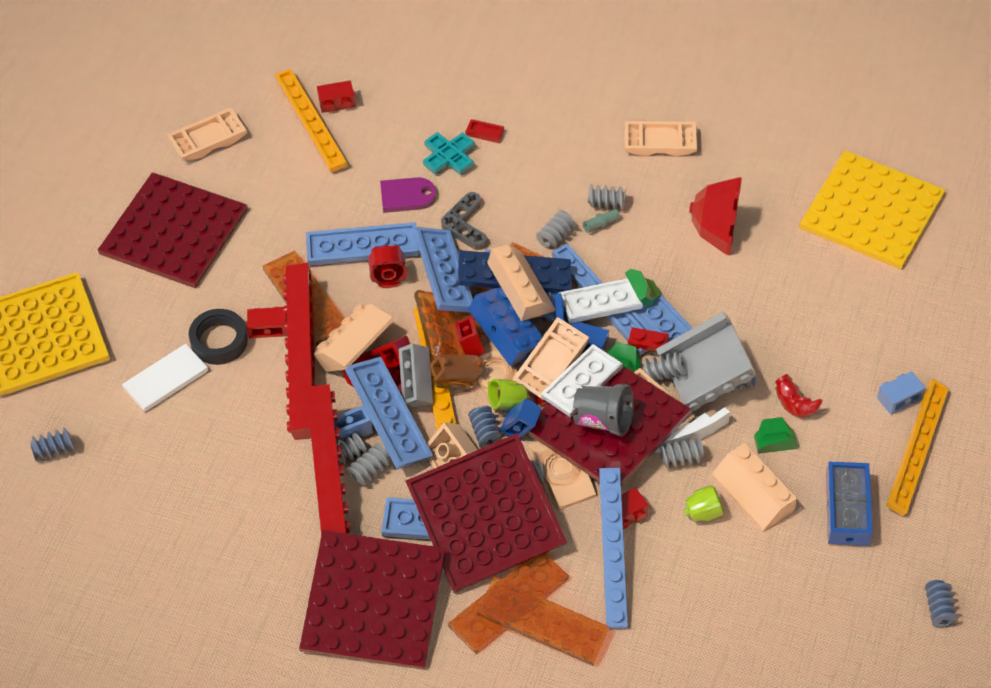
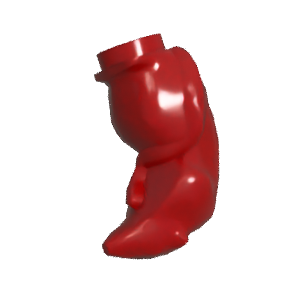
(792, 401)

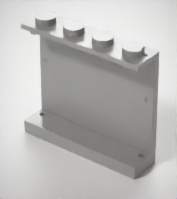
(713, 361)

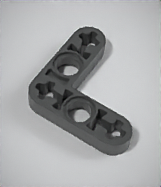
(460, 224)

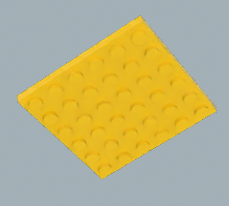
(872, 209)
(47, 333)

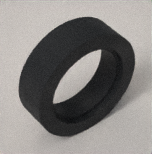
(219, 355)

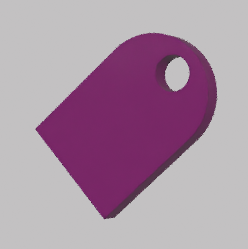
(406, 194)

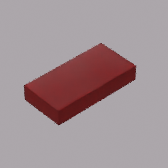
(484, 131)

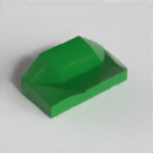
(644, 288)
(626, 355)
(774, 436)

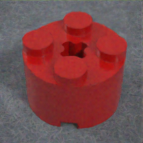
(387, 266)

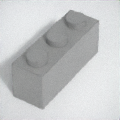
(415, 375)

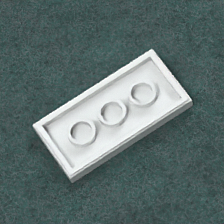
(600, 300)
(590, 369)
(165, 377)

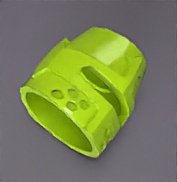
(510, 393)
(704, 504)

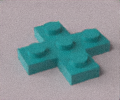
(448, 153)

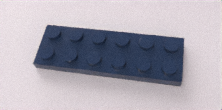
(552, 273)

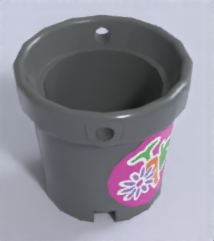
(605, 408)

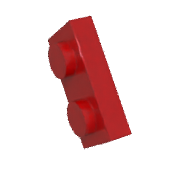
(647, 339)

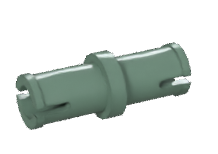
(601, 220)

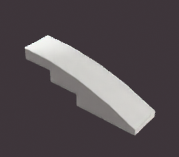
(699, 428)

